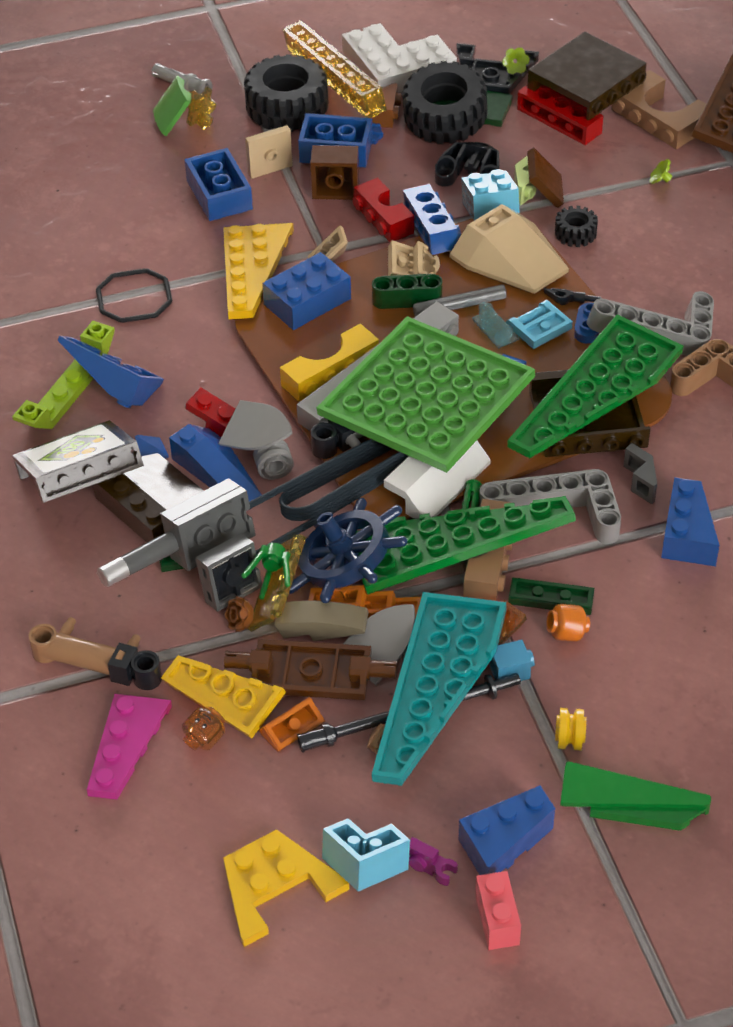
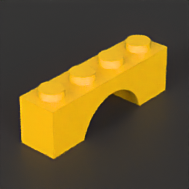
(306, 375)

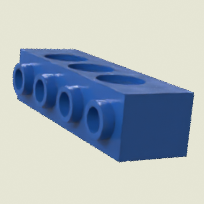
(431, 219)

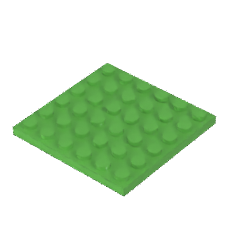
(426, 393)

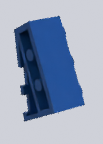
(689, 526)
(506, 830)

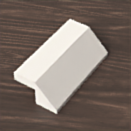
(431, 489)

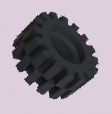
(568, 219)

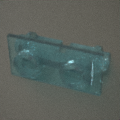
(494, 326)

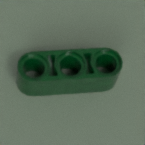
(405, 290)

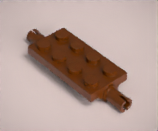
(313, 667)

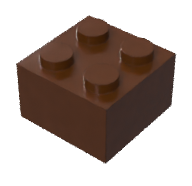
(334, 171)

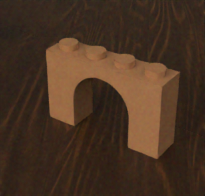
(670, 127)

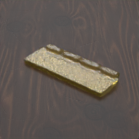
(276, 594)

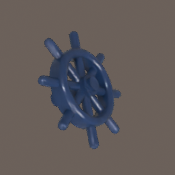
(344, 549)

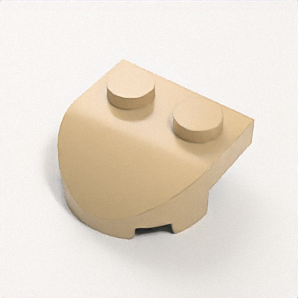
(411, 260)

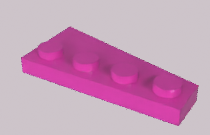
(124, 740)

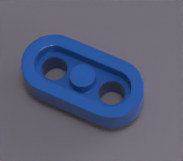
(582, 331)

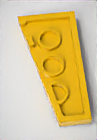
(239, 700)

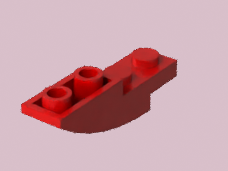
(211, 410)

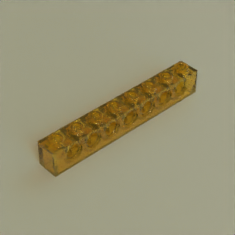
(341, 73)

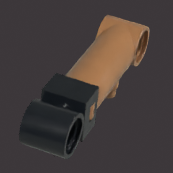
(121, 663)

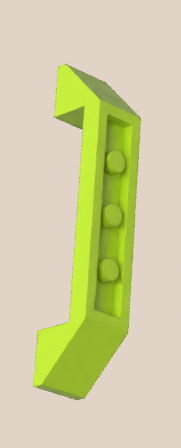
(68, 386)

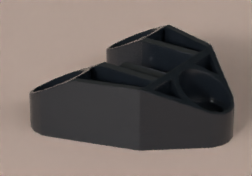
(467, 156)

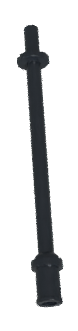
(329, 734)

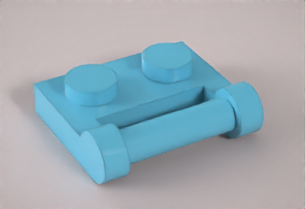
(540, 324)

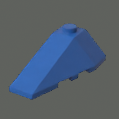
(125, 382)
(202, 456)

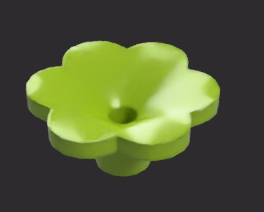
(521, 58)
(661, 172)

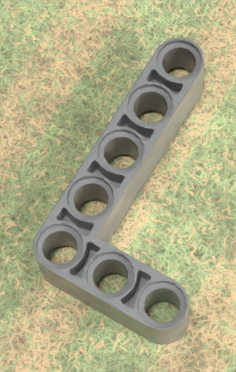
(690, 332)
(581, 488)

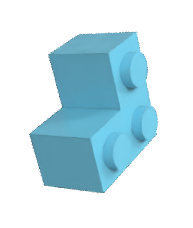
(365, 857)

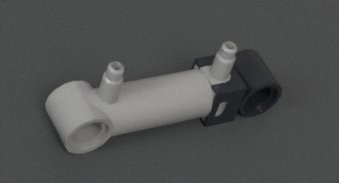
(329, 436)

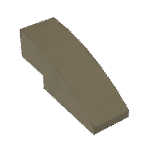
(321, 620)

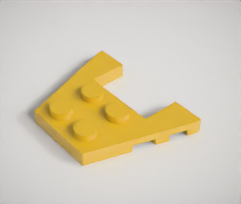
(269, 869)

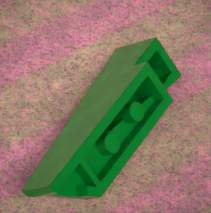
(630, 798)

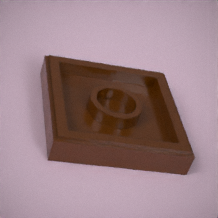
(545, 177)

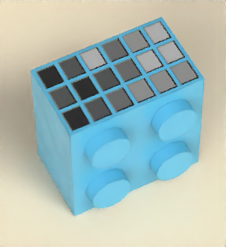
(487, 191)

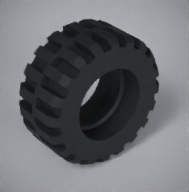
(284, 90)
(450, 121)

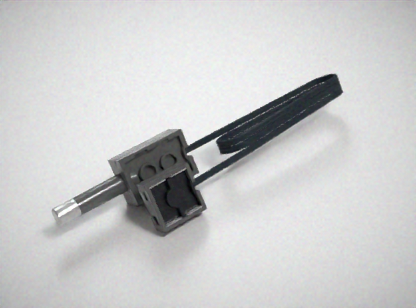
(216, 531)

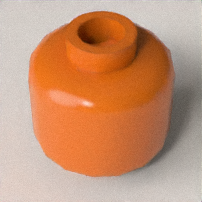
(567, 622)

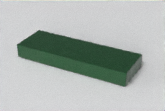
(549, 594)

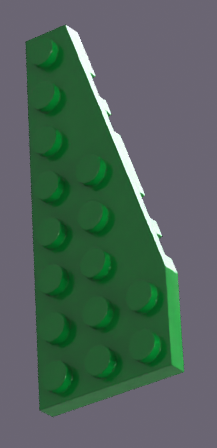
(609, 373)
(463, 535)

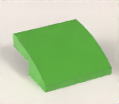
(171, 105)

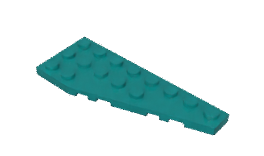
(442, 662)

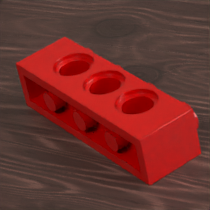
(559, 113)

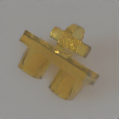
(200, 108)

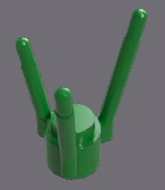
(273, 558)

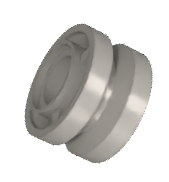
(274, 461)

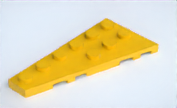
(249, 261)

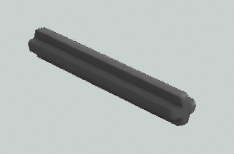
(464, 299)

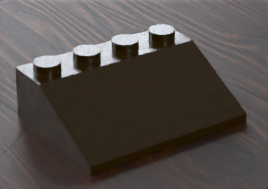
(145, 493)

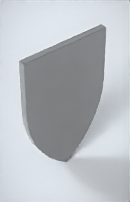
(255, 427)
(387, 634)

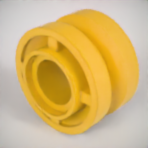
(570, 729)

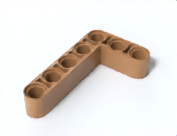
(702, 365)

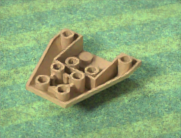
(509, 251)

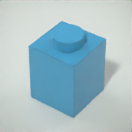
(512, 659)

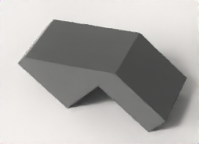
(644, 475)

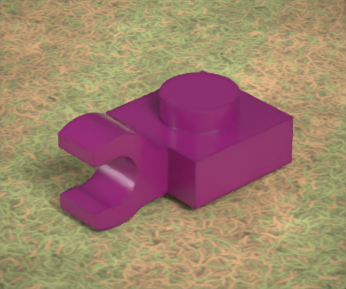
(427, 859)

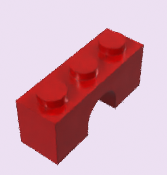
(374, 202)

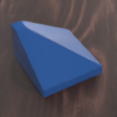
(151, 445)

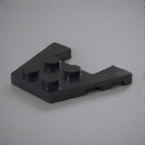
(493, 72)

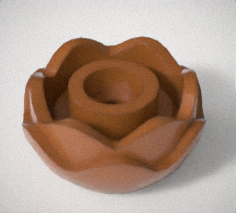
(239, 614)

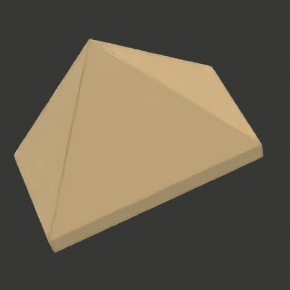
(333, 245)

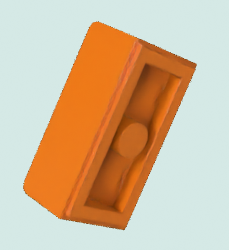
(296, 720)

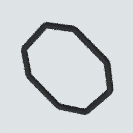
(138, 317)

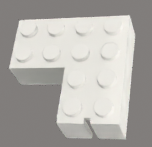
(385, 60)

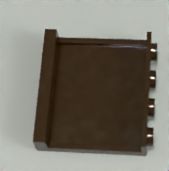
(589, 73)
(607, 433)

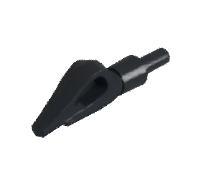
(565, 296)

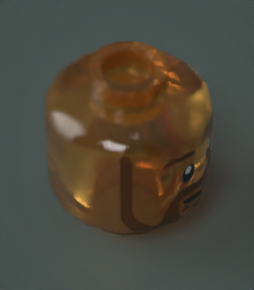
(203, 728)

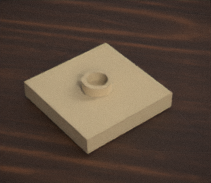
(269, 151)

